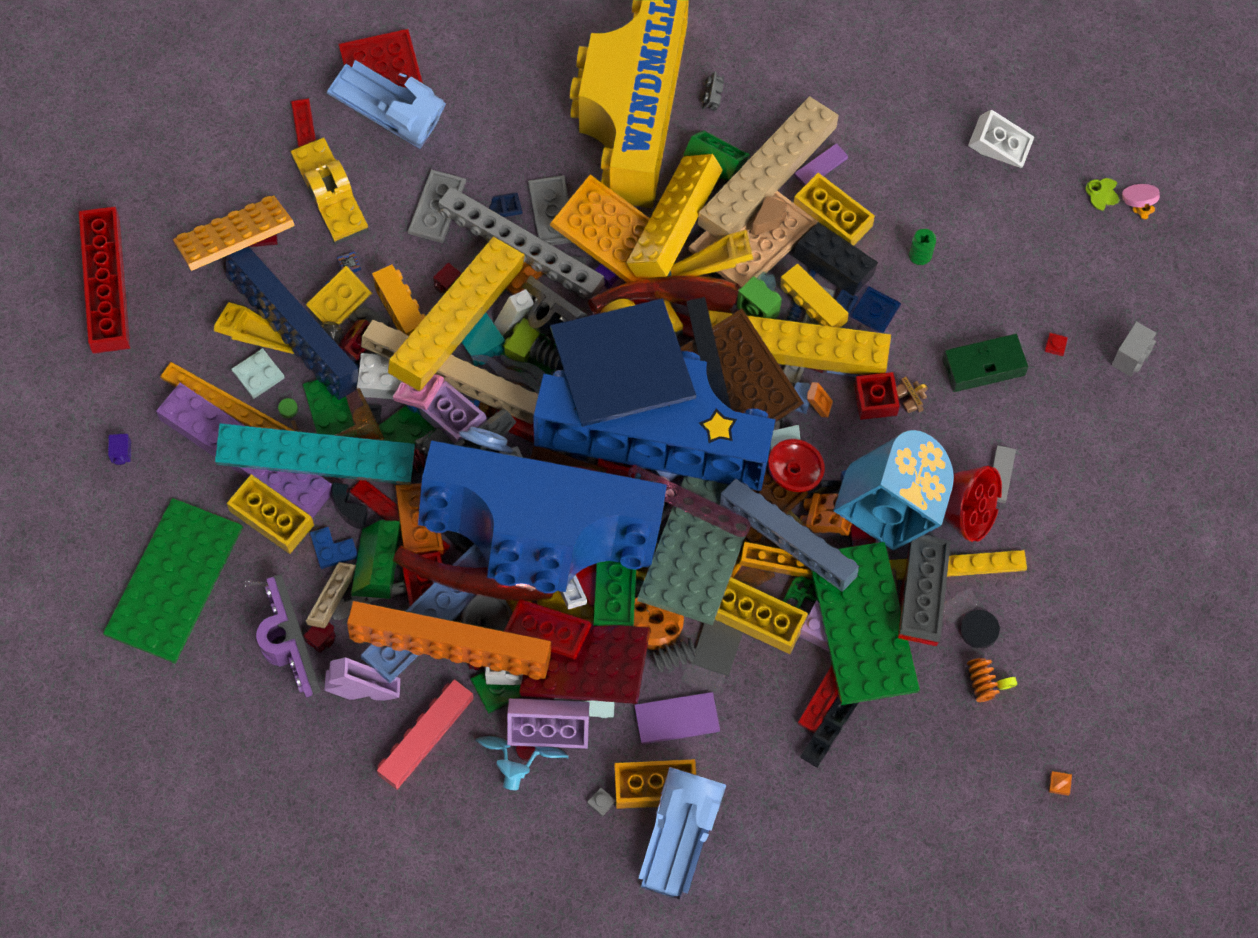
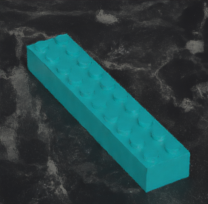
(314, 454)

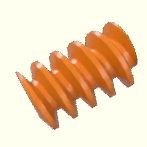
(982, 679)

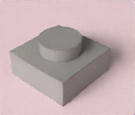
(601, 802)

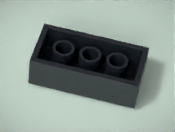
(835, 259)

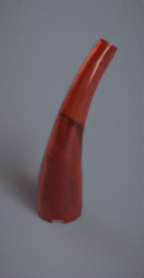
(677, 289)
(465, 578)

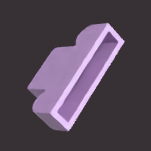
(358, 680)

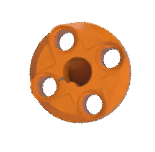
(658, 635)

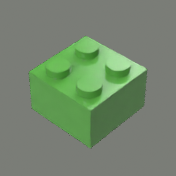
(759, 300)

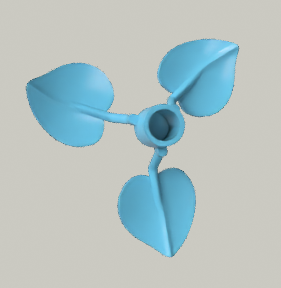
(515, 771)

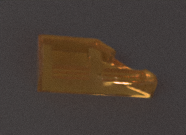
(754, 577)

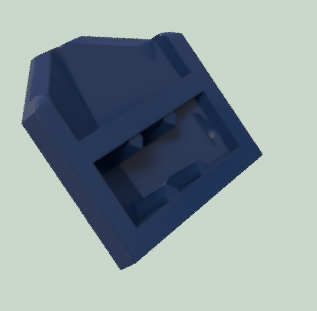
(506, 205)

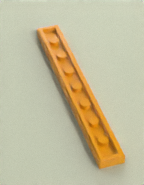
(227, 403)

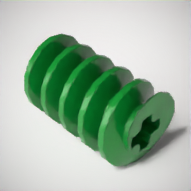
(922, 247)

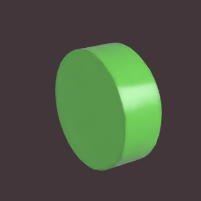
(288, 408)

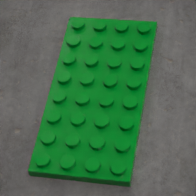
(173, 580)
(864, 630)

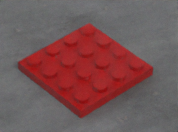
(385, 55)

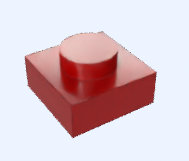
(1056, 344)

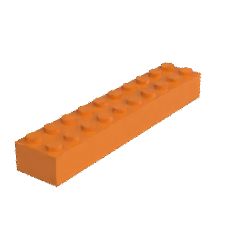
(449, 640)

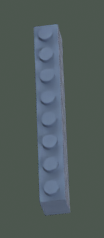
(790, 535)

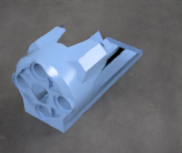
(401, 110)
(680, 829)

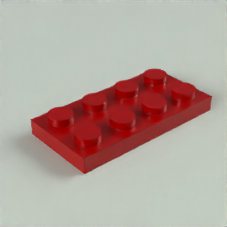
(543, 623)

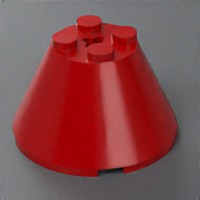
(974, 502)

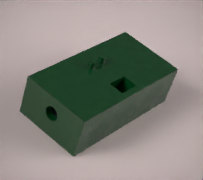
(985, 362)

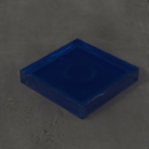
(875, 310)

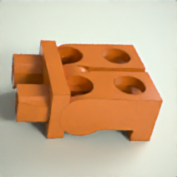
(822, 517)

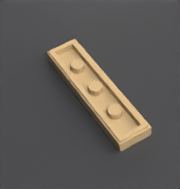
(331, 595)

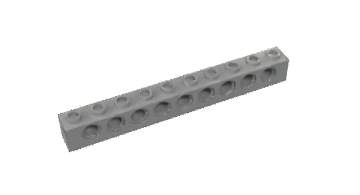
(516, 235)

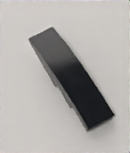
(827, 732)

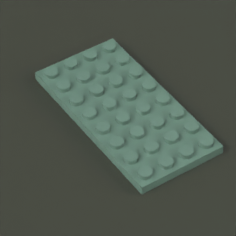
(692, 559)

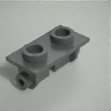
(713, 85)

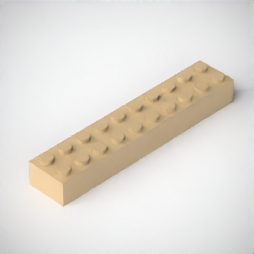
(768, 169)

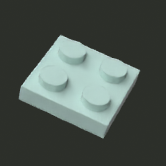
(258, 373)

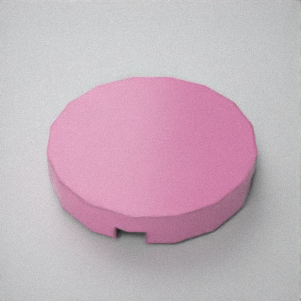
(1141, 194)

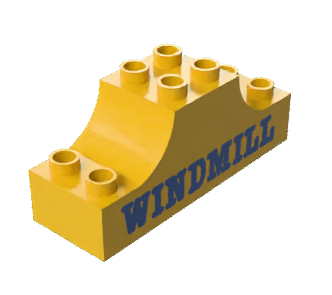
(629, 93)

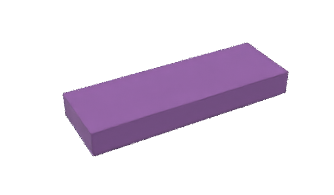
(822, 164)

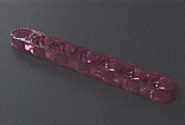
(699, 502)

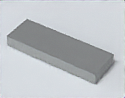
(1004, 463)

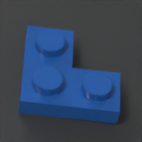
(330, 553)

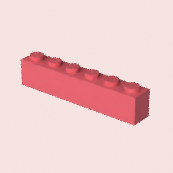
(425, 734)

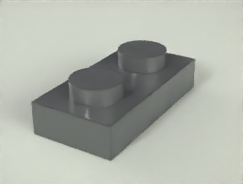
(365, 313)

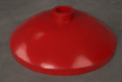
(799, 457)

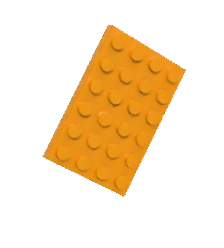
(602, 226)
(233, 232)

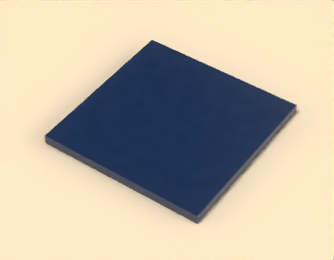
(622, 362)

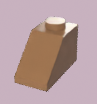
(770, 216)

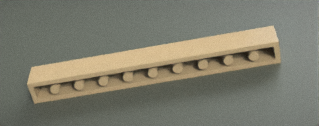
(460, 374)

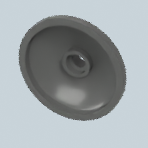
(492, 612)

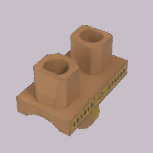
(914, 402)

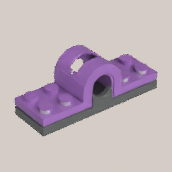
(285, 625)

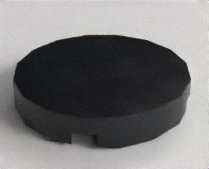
(979, 629)

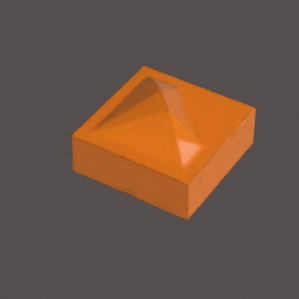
(1060, 783)

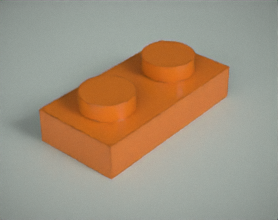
(819, 399)

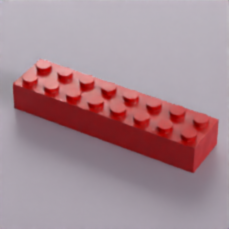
(104, 280)

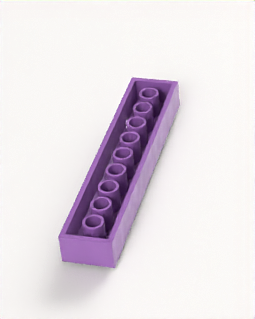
(200, 423)

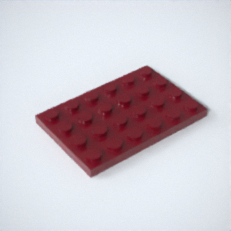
(604, 670)

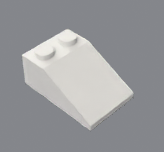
(1001, 139)

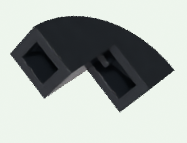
(353, 514)

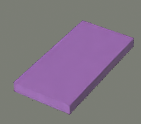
(677, 718)

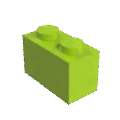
(520, 343)

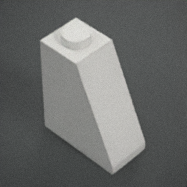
(514, 311)

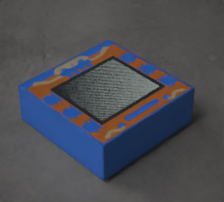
(349, 260)

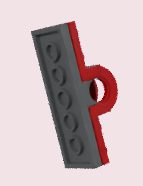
(924, 590)

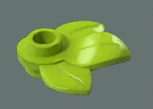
(1105, 193)

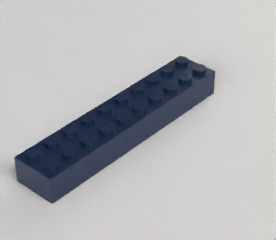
(292, 322)

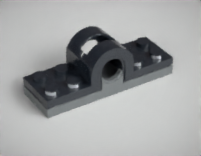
(549, 308)

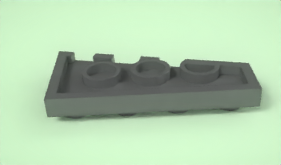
(498, 423)

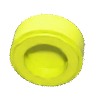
(1007, 683)

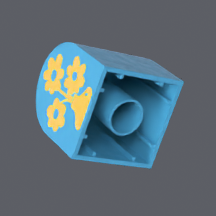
(898, 489)

